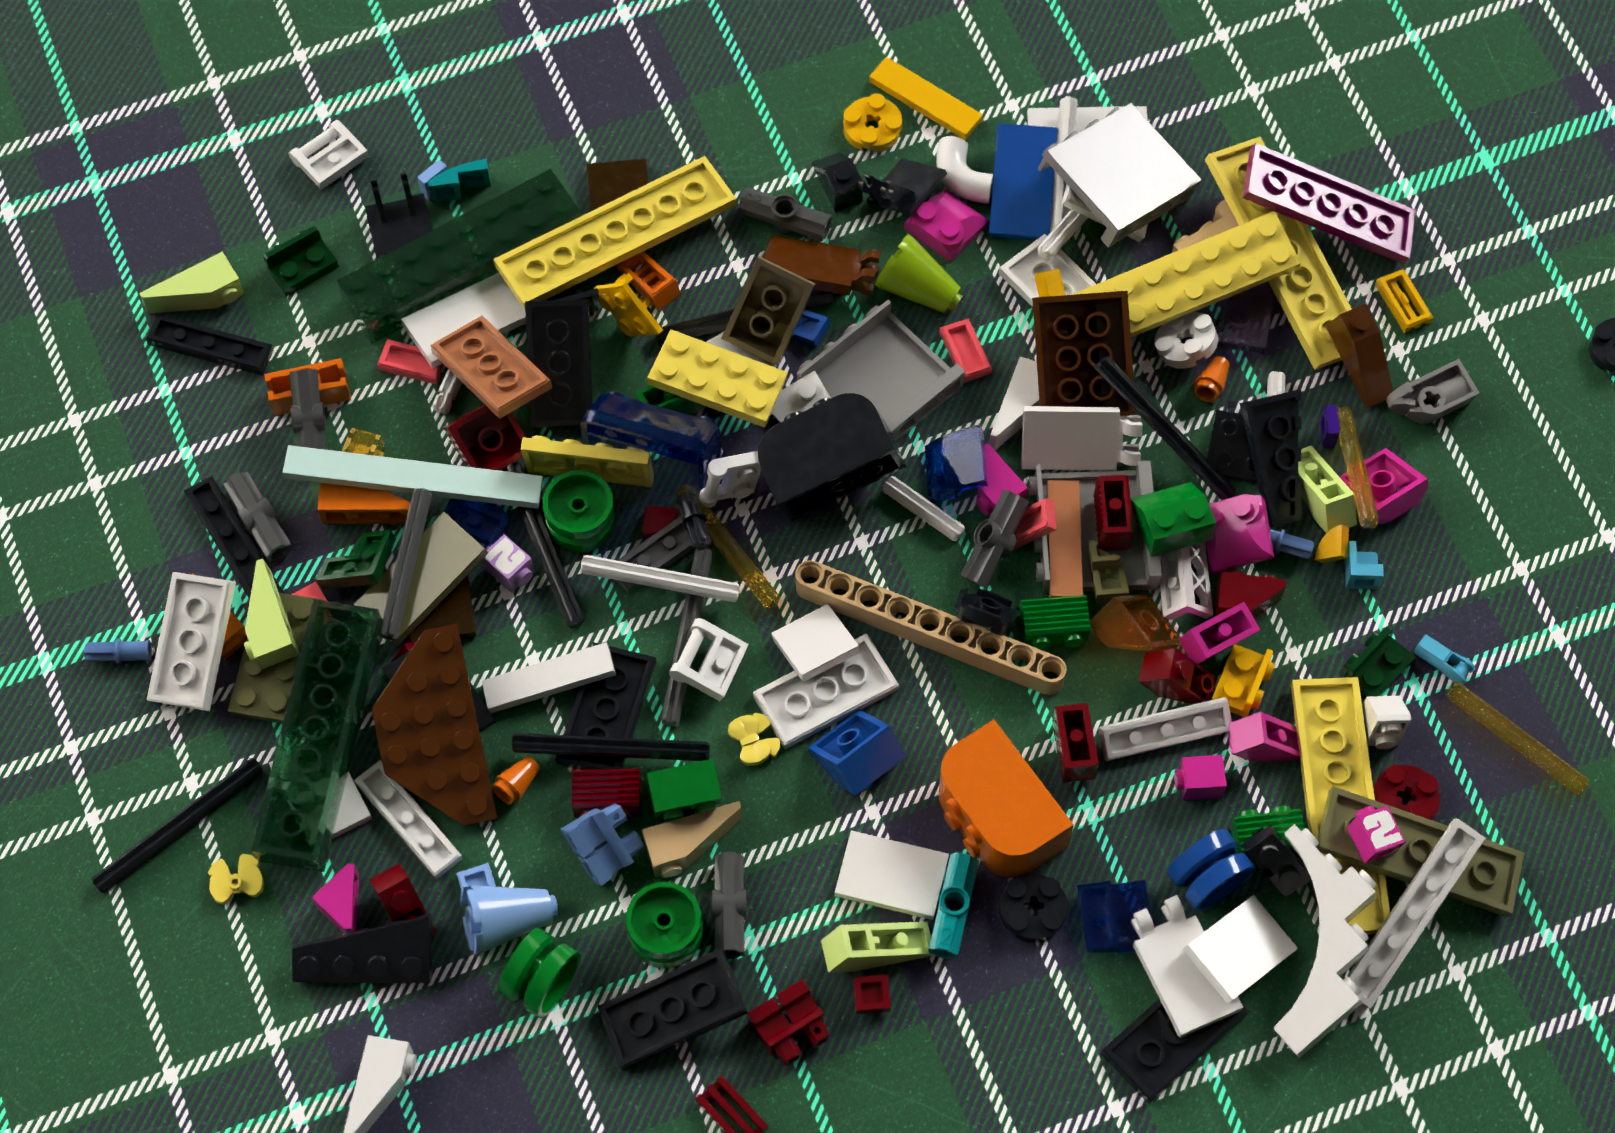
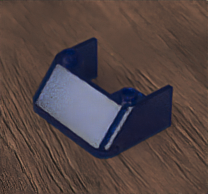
(653, 430)

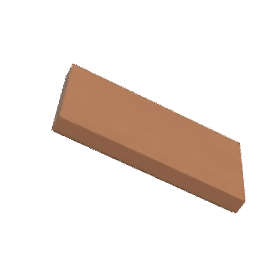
(491, 366)

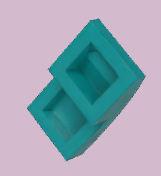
(449, 183)

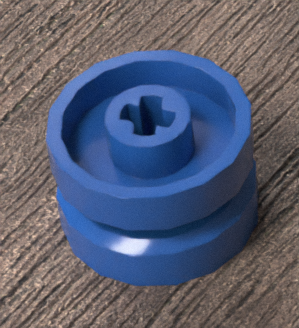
(1210, 870)

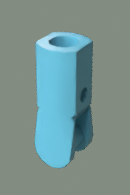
(1439, 655)

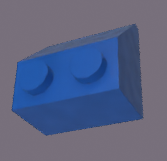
(858, 752)

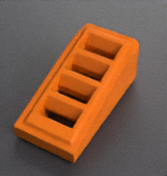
(661, 292)

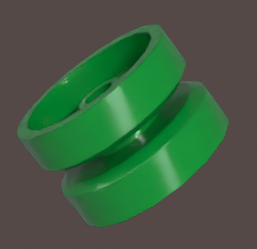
(579, 511)
(683, 928)
(539, 972)

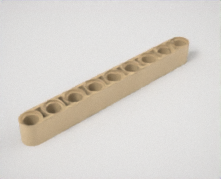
(939, 639)

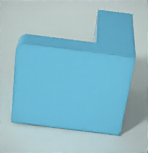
(1362, 569)

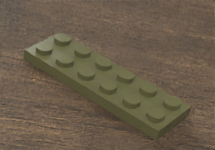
(1486, 882)

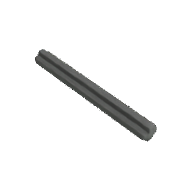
(405, 564)

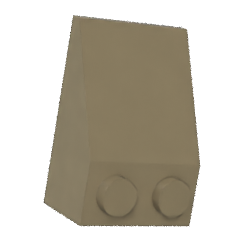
(768, 310)

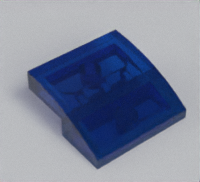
(955, 464)
(1109, 912)

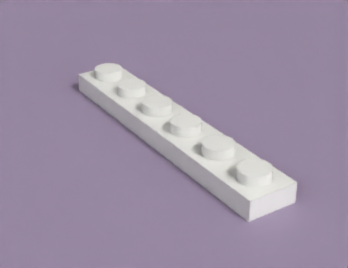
(1414, 910)

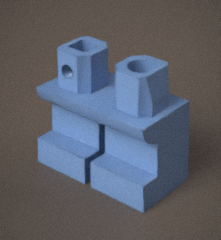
(599, 845)

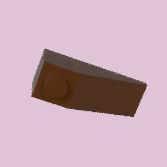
(1362, 353)

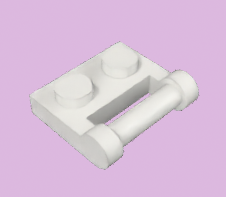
(334, 159)
(738, 475)
(719, 663)

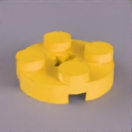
(872, 109)

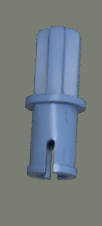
(1291, 544)
(118, 651)

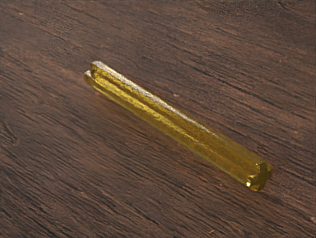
(1356, 469)
(735, 554)
(1517, 738)

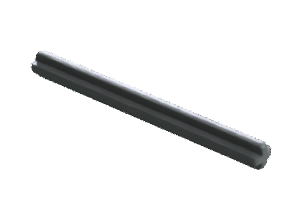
(692, 610)

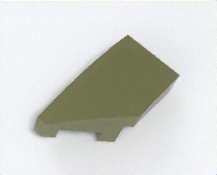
(1107, 574)

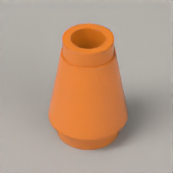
(1211, 382)
(514, 781)

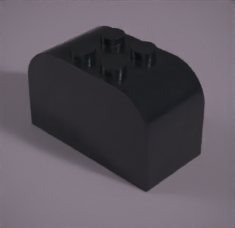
(827, 453)

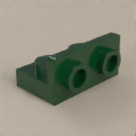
(300, 260)
(1379, 663)

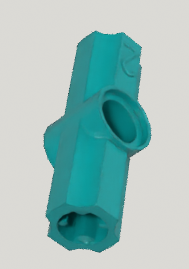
(950, 924)

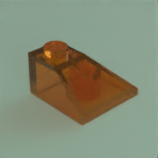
(1134, 624)

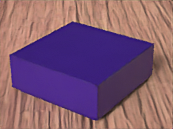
(1329, 426)

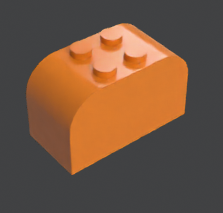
(1000, 804)

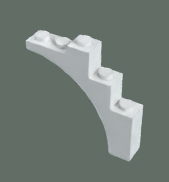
(1326, 996)

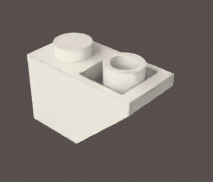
(1385, 720)

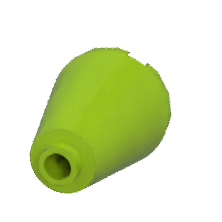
(919, 278)

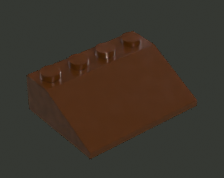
(1072, 339)

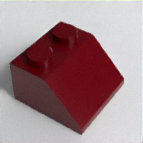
(485, 439)

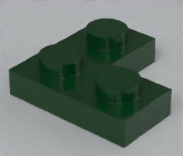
(361, 568)

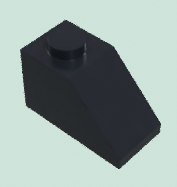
(839, 180)

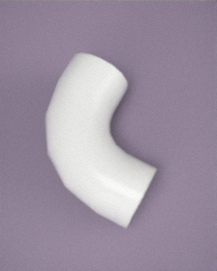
(960, 178)

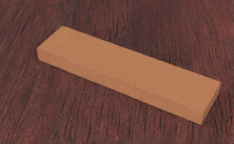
(1065, 542)

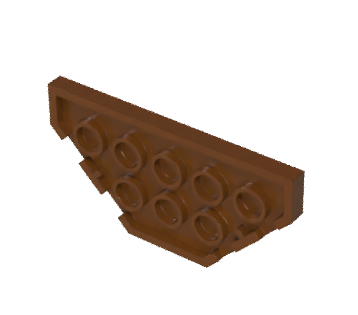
(432, 730)

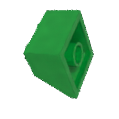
(1174, 518)
(684, 789)

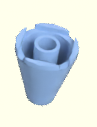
(503, 914)

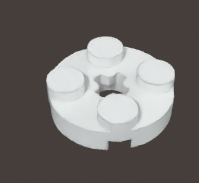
(1192, 325)

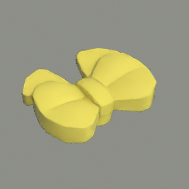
(746, 731)
(247, 880)

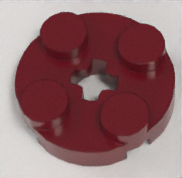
(1412, 780)

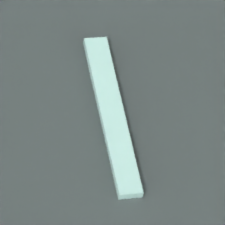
(406, 475)

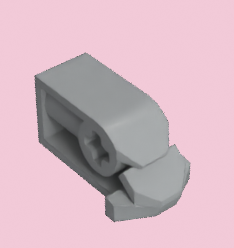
(1443, 389)

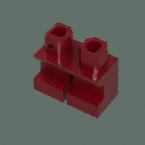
(787, 1020)

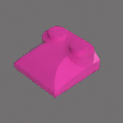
(946, 224)
(1393, 484)
(1239, 534)

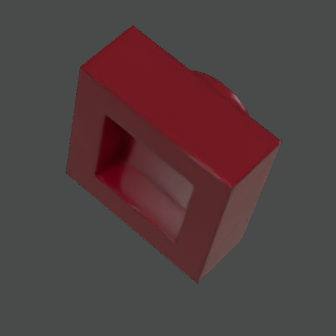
(871, 994)

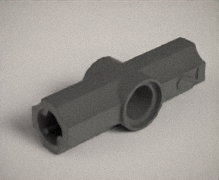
(799, 218)
(307, 409)
(258, 516)
(994, 538)
(729, 904)

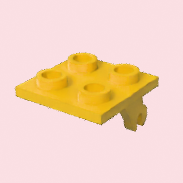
(627, 308)

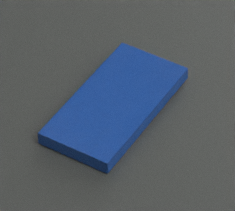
(1020, 191)

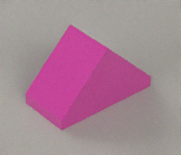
(340, 899)

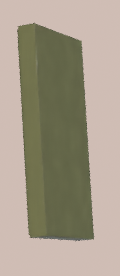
(442, 563)

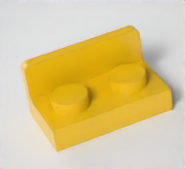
(1243, 678)

